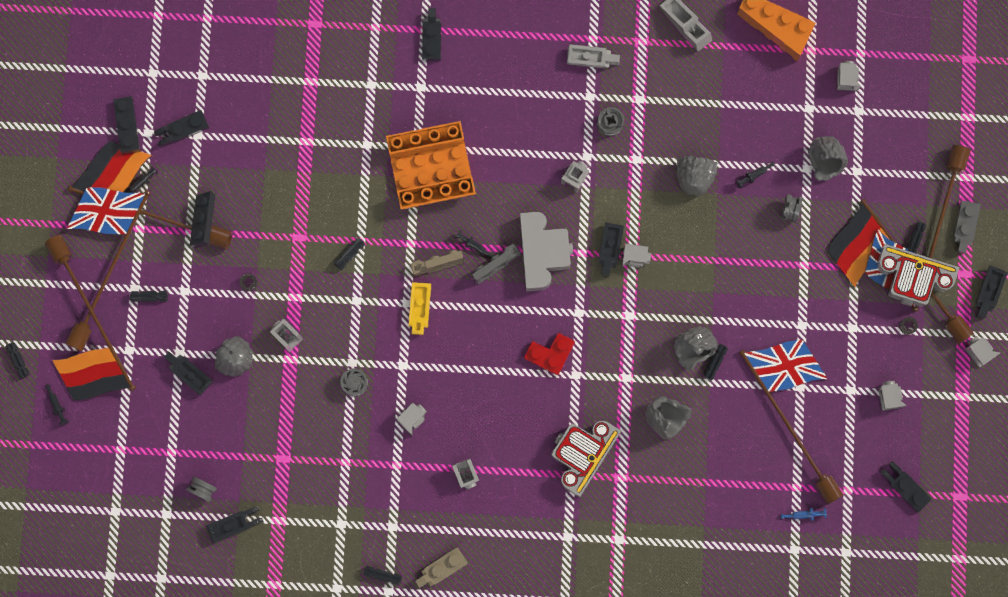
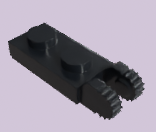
(182, 128)
(907, 488)
(232, 525)

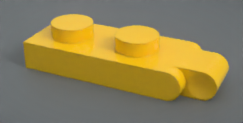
(419, 307)

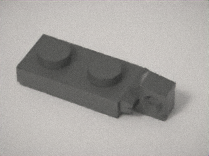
(966, 225)
(496, 264)

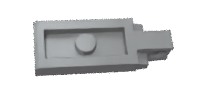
(591, 56)

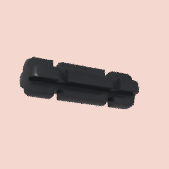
(916, 237)
(349, 253)
(149, 296)
(17, 360)
(715, 362)
(382, 575)

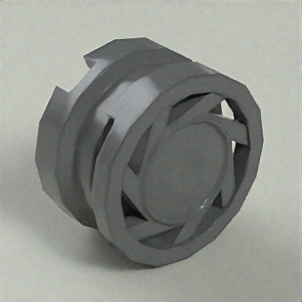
(610, 121)
(791, 208)
(354, 382)
(201, 488)

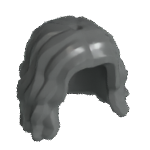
(827, 157)
(695, 174)
(694, 346)
(238, 361)
(667, 416)

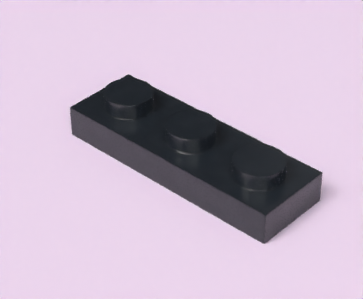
(127, 125)
(202, 220)

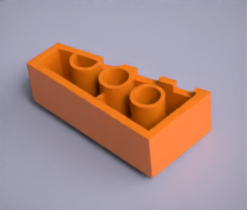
(778, 24)

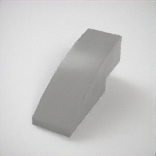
(686, 23)

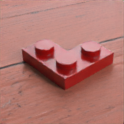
(553, 358)

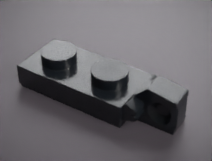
(431, 37)
(610, 247)
(990, 291)
(189, 373)

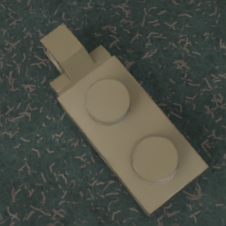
(437, 263)
(442, 568)

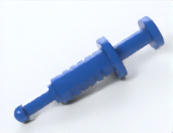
(805, 514)

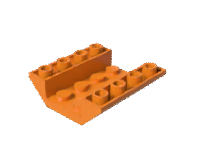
(430, 165)

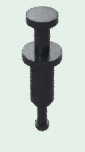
(753, 175)
(142, 180)
(473, 244)
(58, 410)

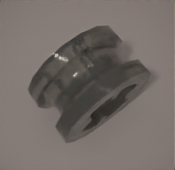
(244, 278)
(909, 331)

